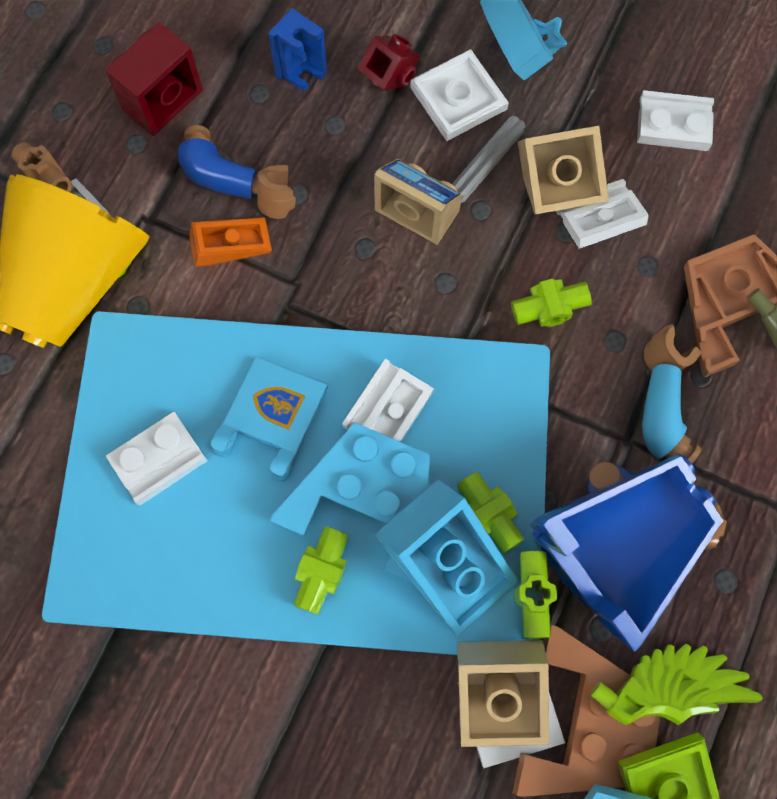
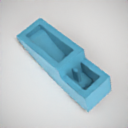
(517, 35)

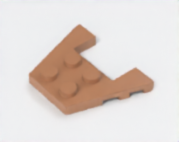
(718, 295)
(594, 736)

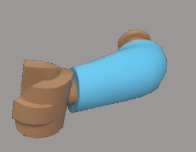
(662, 416)

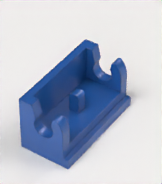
(297, 48)

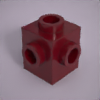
(389, 62)

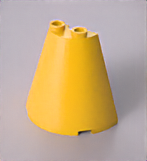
(57, 259)

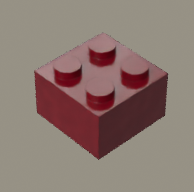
(155, 78)

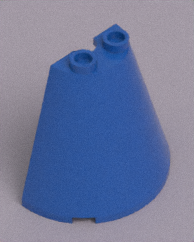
(630, 544)

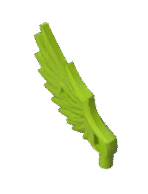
(675, 687)

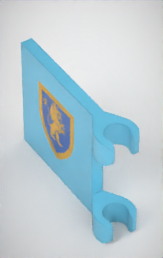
(274, 409)

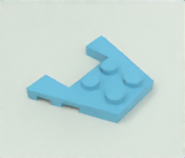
(364, 474)

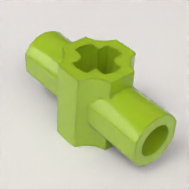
(551, 303)
(493, 511)
(320, 570)
(534, 572)

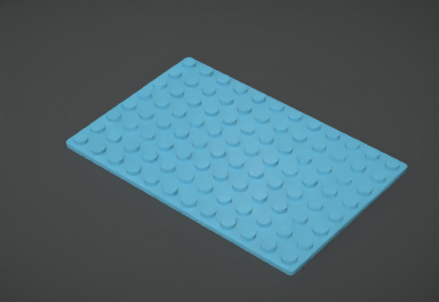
(205, 546)

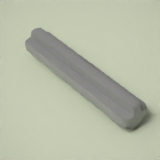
(489, 157)

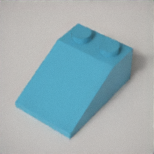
(448, 556)

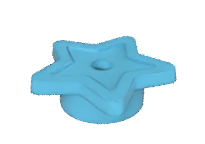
(552, 30)

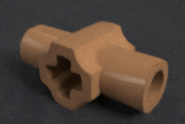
(40, 165)

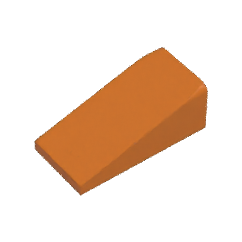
(228, 240)

